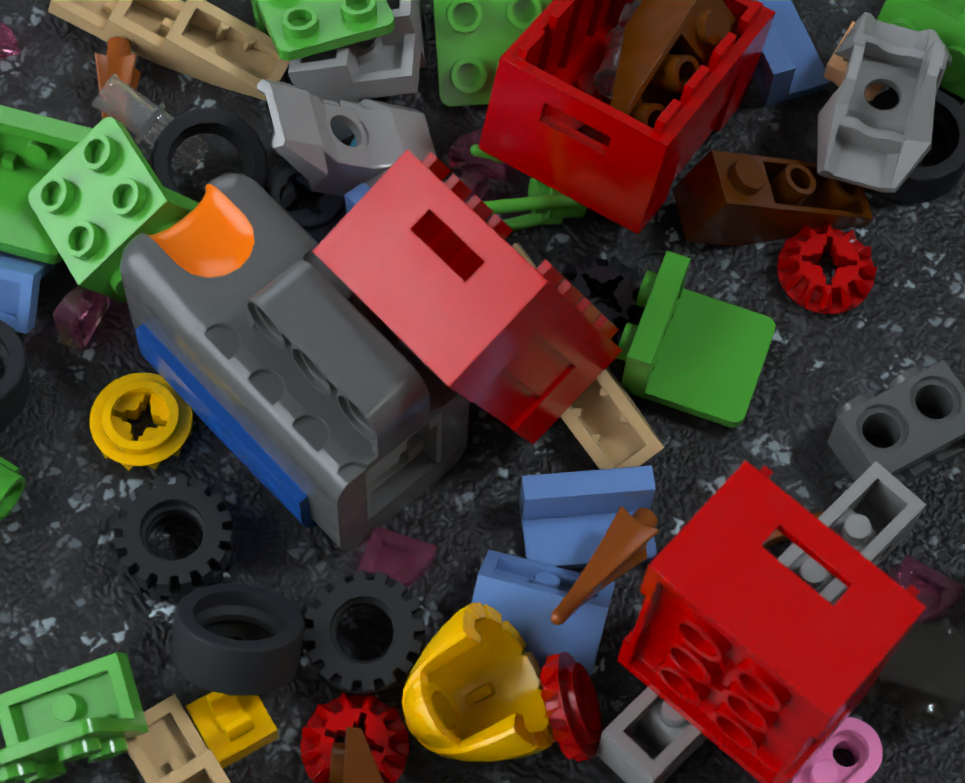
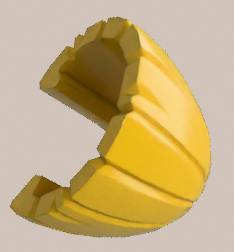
(477, 691)

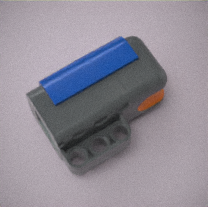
(290, 363)

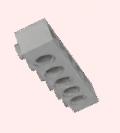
(871, 516)

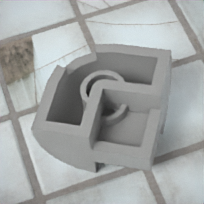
(370, 67)

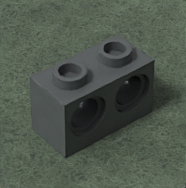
(914, 439)

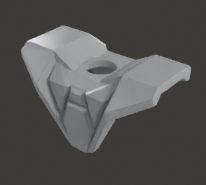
(311, 128)
(872, 144)

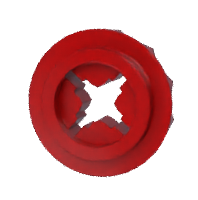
(806, 281)
(571, 706)
(381, 727)

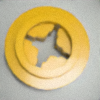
(126, 400)

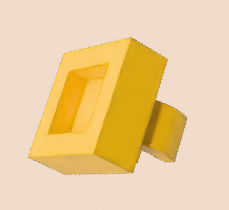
(232, 725)

